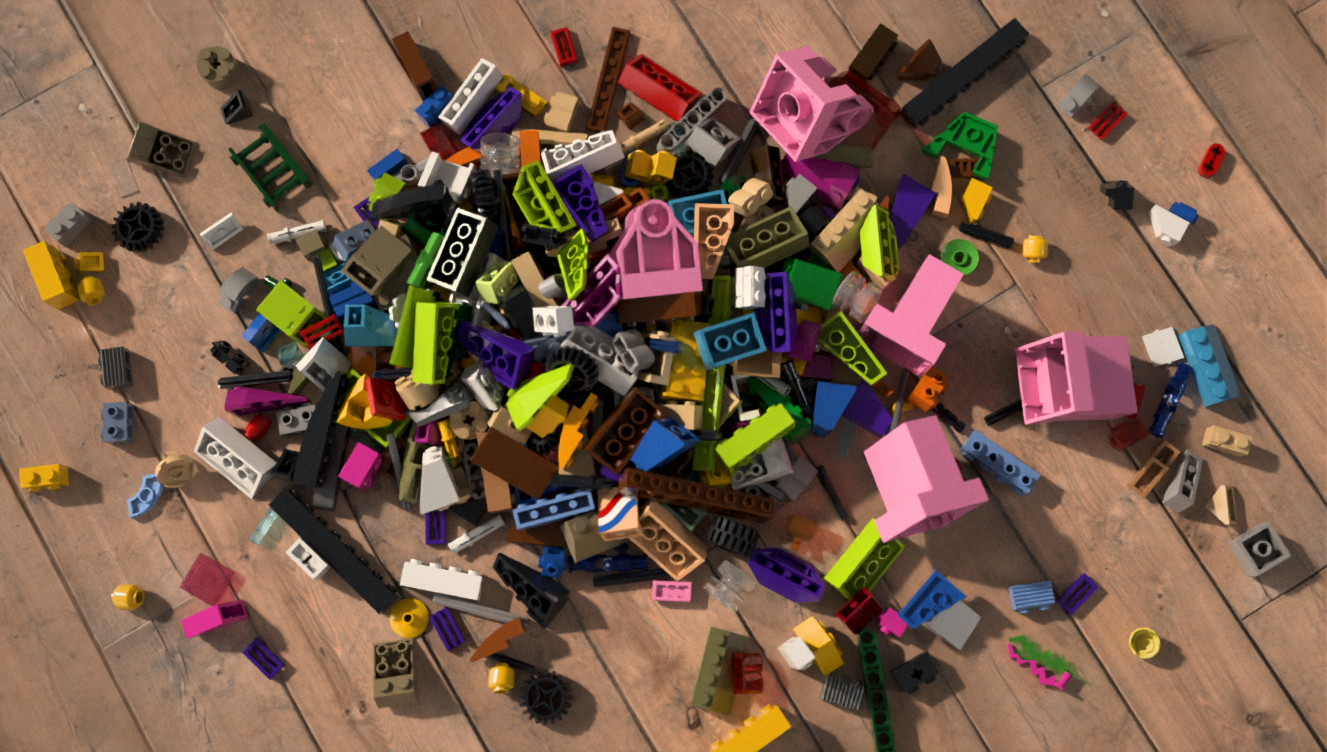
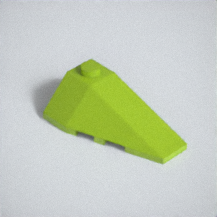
(575, 264)
(534, 394)

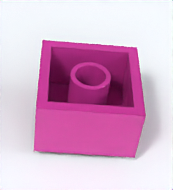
(362, 467)

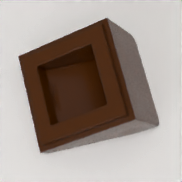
(630, 115)

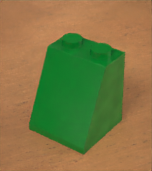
(813, 283)

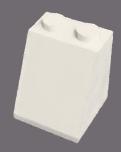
(437, 481)

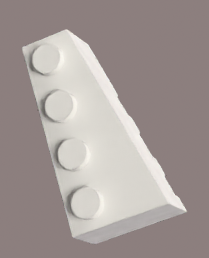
(592, 154)

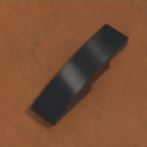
(408, 201)

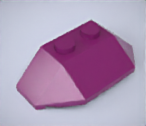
(599, 295)

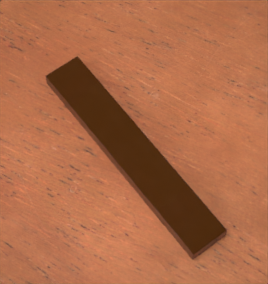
(608, 80)

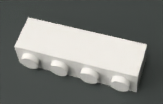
(470, 96)
(442, 580)
(796, 653)

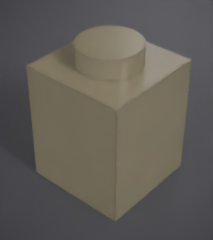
(312, 244)

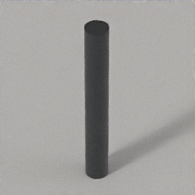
(832, 493)
(512, 662)

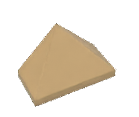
(1223, 505)

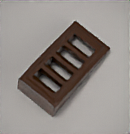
(963, 161)

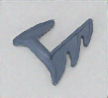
(498, 316)

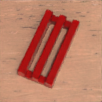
(568, 61)
(1116, 110)
(307, 339)

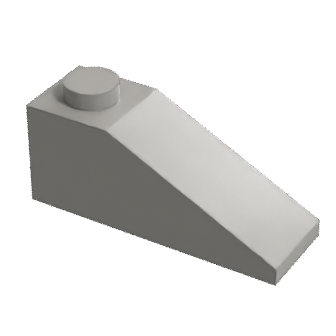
(1184, 482)

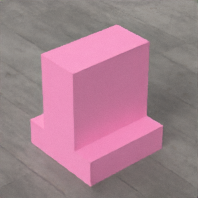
(904, 333)
(1075, 378)
(919, 480)

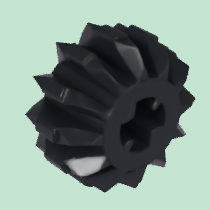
(544, 444)

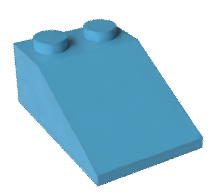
(684, 207)

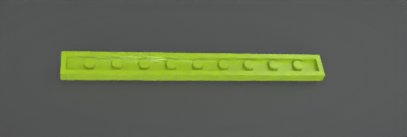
(706, 450)

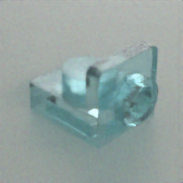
(289, 353)

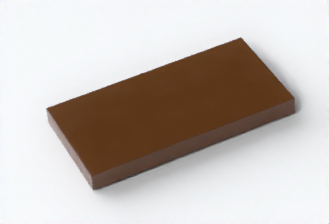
(514, 463)

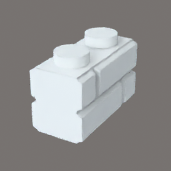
(750, 287)

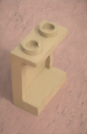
(660, 368)

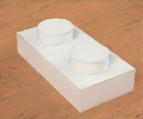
(221, 231)

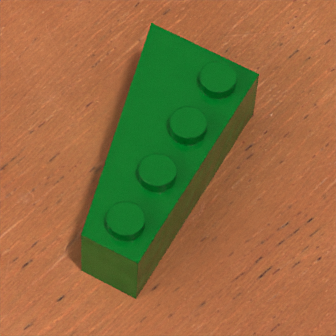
(769, 397)

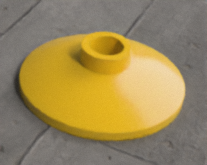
(419, 619)

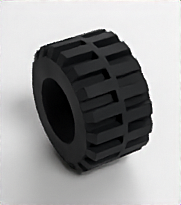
(732, 536)

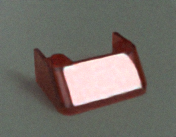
(886, 109)

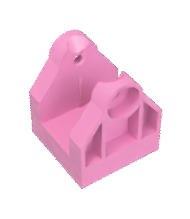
(824, 113)
(656, 253)

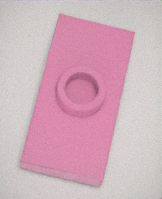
(672, 591)

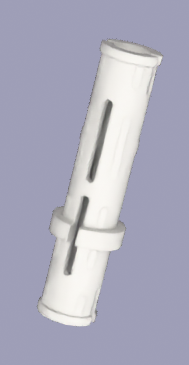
(296, 232)
(476, 534)

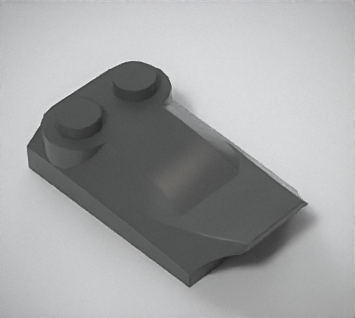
(448, 402)

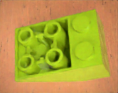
(290, 312)

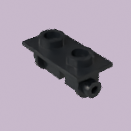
(543, 237)
(223, 350)

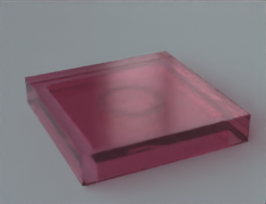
(207, 579)

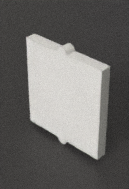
(1163, 347)

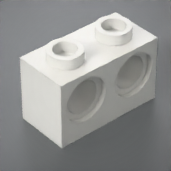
(553, 320)
(308, 559)

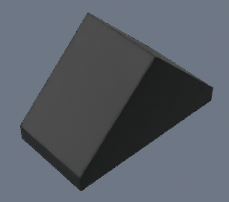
(236, 108)
(286, 465)
(471, 511)

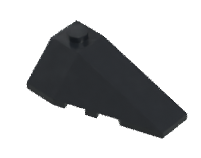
(539, 593)

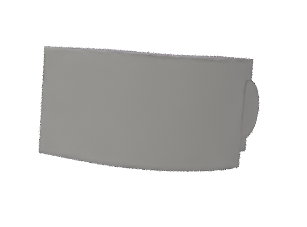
(1078, 95)
(235, 288)

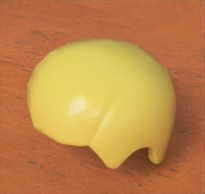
(1144, 643)

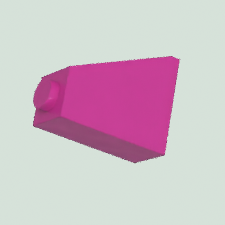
(214, 618)

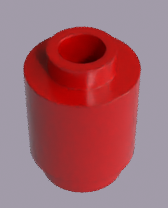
(257, 427)

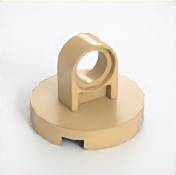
(175, 470)

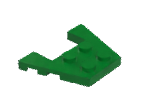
(969, 135)

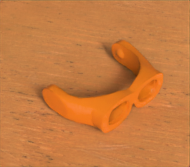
(887, 393)

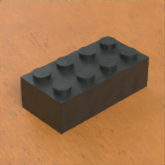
(463, 252)

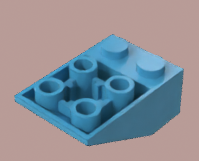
(368, 327)

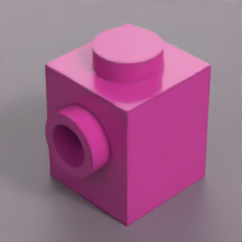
(891, 623)

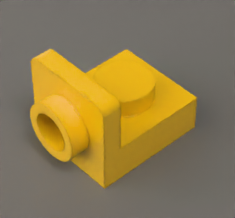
(89, 262)

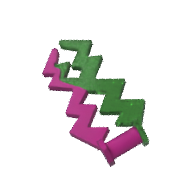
(1032, 657)

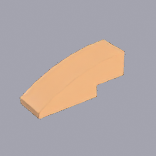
(943, 188)

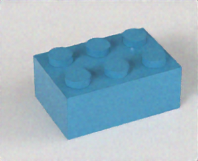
(729, 341)

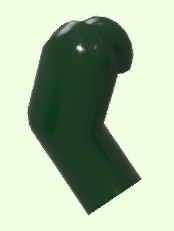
(272, 282)

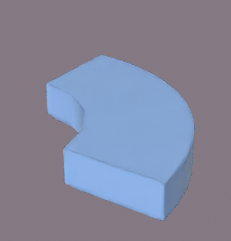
(146, 497)

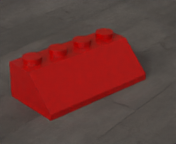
(659, 87)

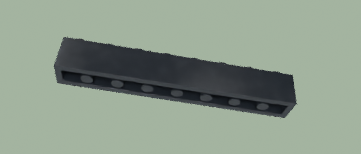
(964, 73)
(334, 550)

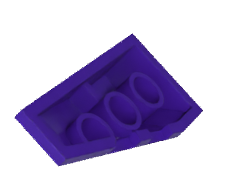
(581, 200)
(502, 354)

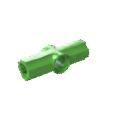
(425, 261)

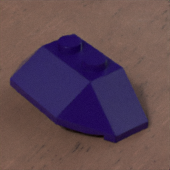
(497, 116)
(778, 317)
(786, 575)

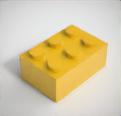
(51, 275)

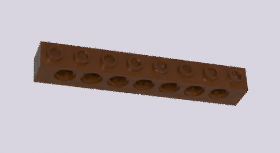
(695, 495)

